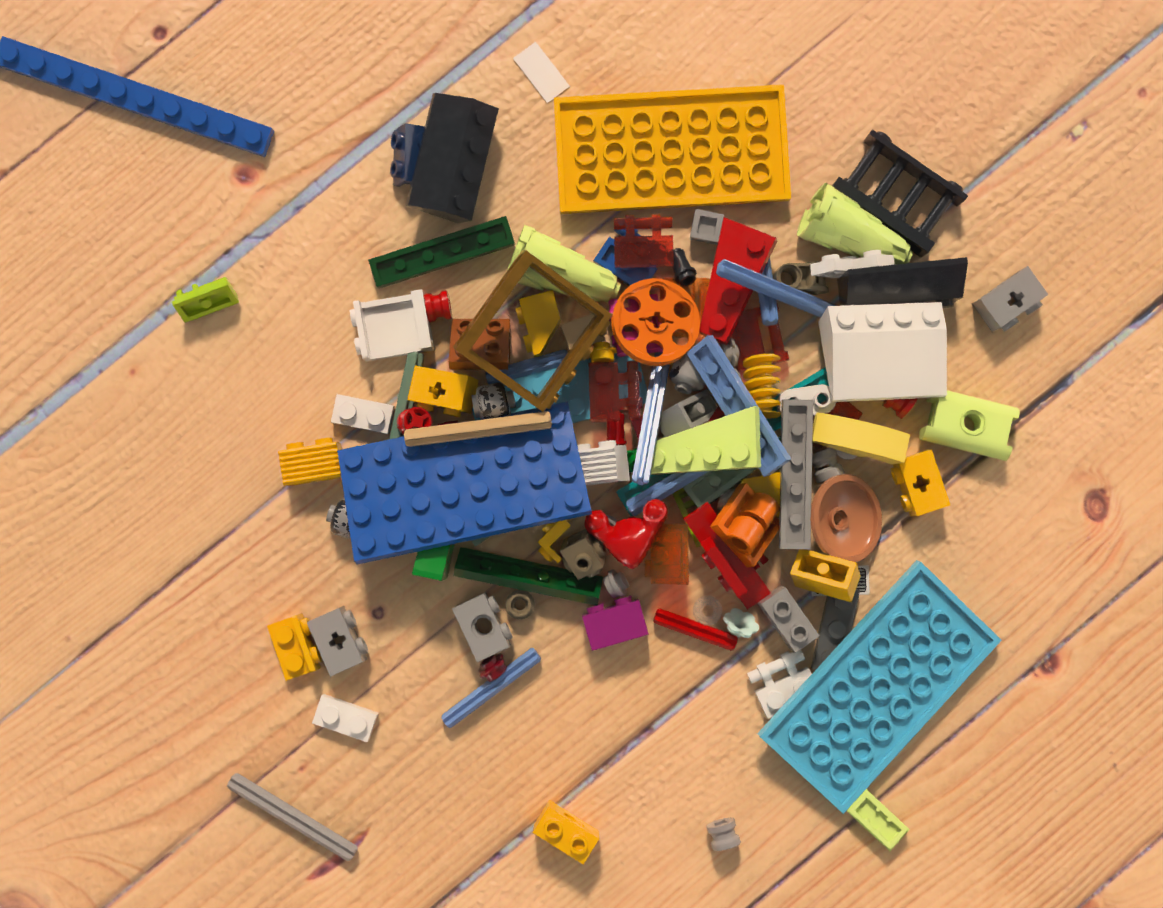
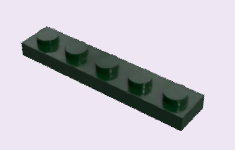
(441, 252)
(527, 576)

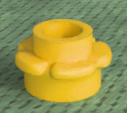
(602, 352)

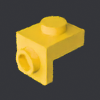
(553, 532)

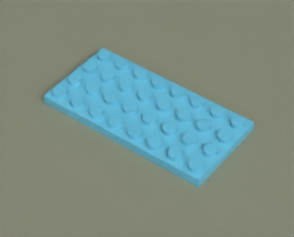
(879, 686)

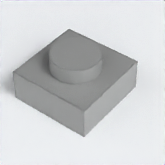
(706, 226)

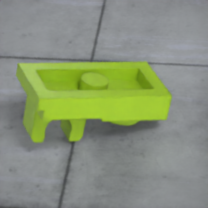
(204, 299)

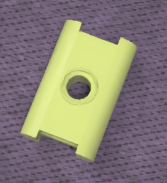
(990, 420)

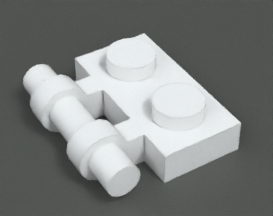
(776, 693)

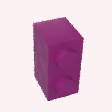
(614, 623)

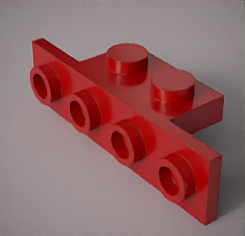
(735, 575)

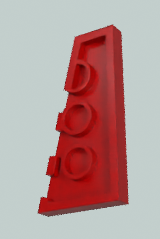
(726, 298)

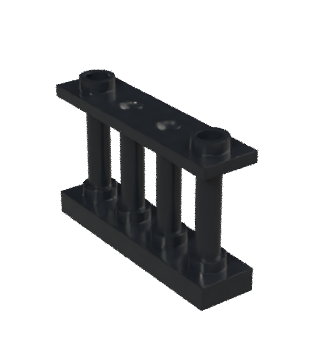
(895, 220)

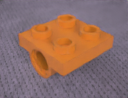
(747, 523)

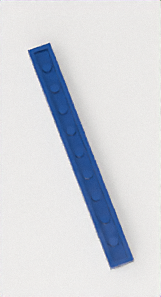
(135, 97)

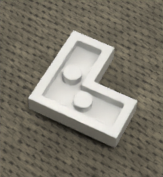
(835, 267)

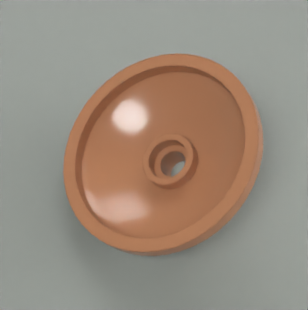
(846, 518)

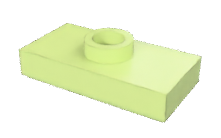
(878, 820)

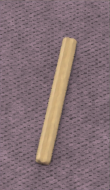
(477, 429)

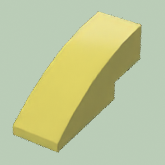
(860, 438)

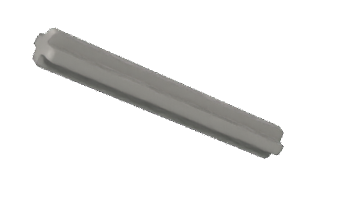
(292, 817)

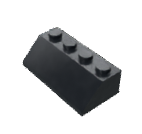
(452, 157)
(905, 283)

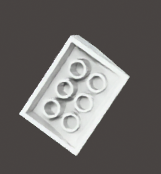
(885, 351)

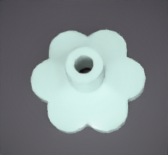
(740, 623)

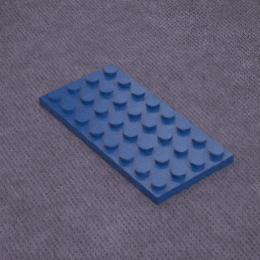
(460, 489)

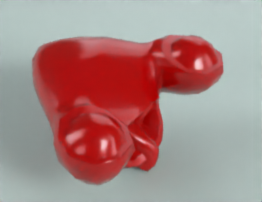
(631, 537)

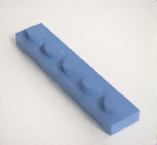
(733, 397)

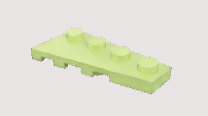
(713, 446)

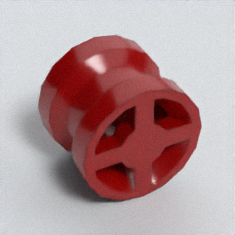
(438, 306)
(900, 406)
(419, 419)

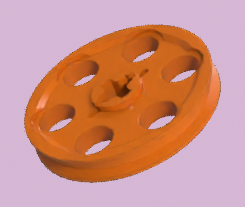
(646, 332)

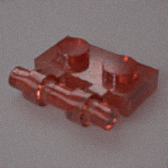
(643, 250)
(604, 391)

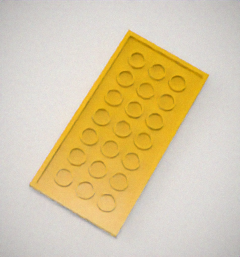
(672, 149)

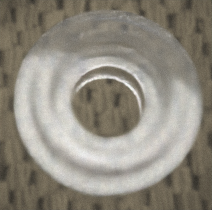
(698, 607)

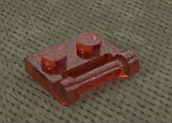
(749, 338)

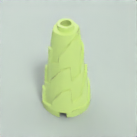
(841, 224)
(583, 274)

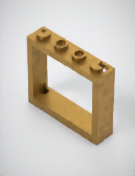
(579, 351)

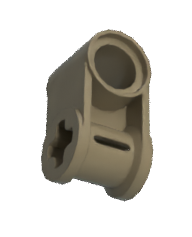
(802, 278)

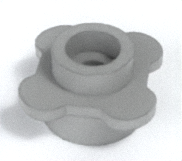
(731, 351)

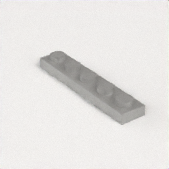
(796, 474)

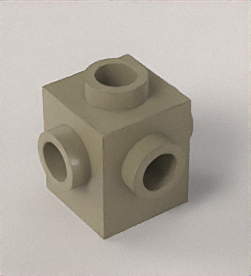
(583, 554)

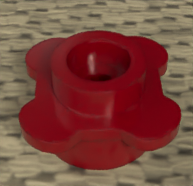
(492, 667)

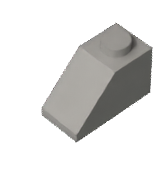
(688, 413)

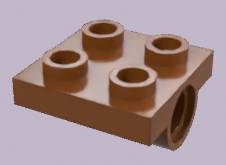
(491, 345)

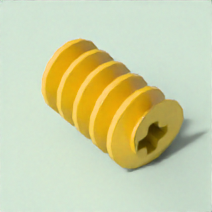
(760, 382)

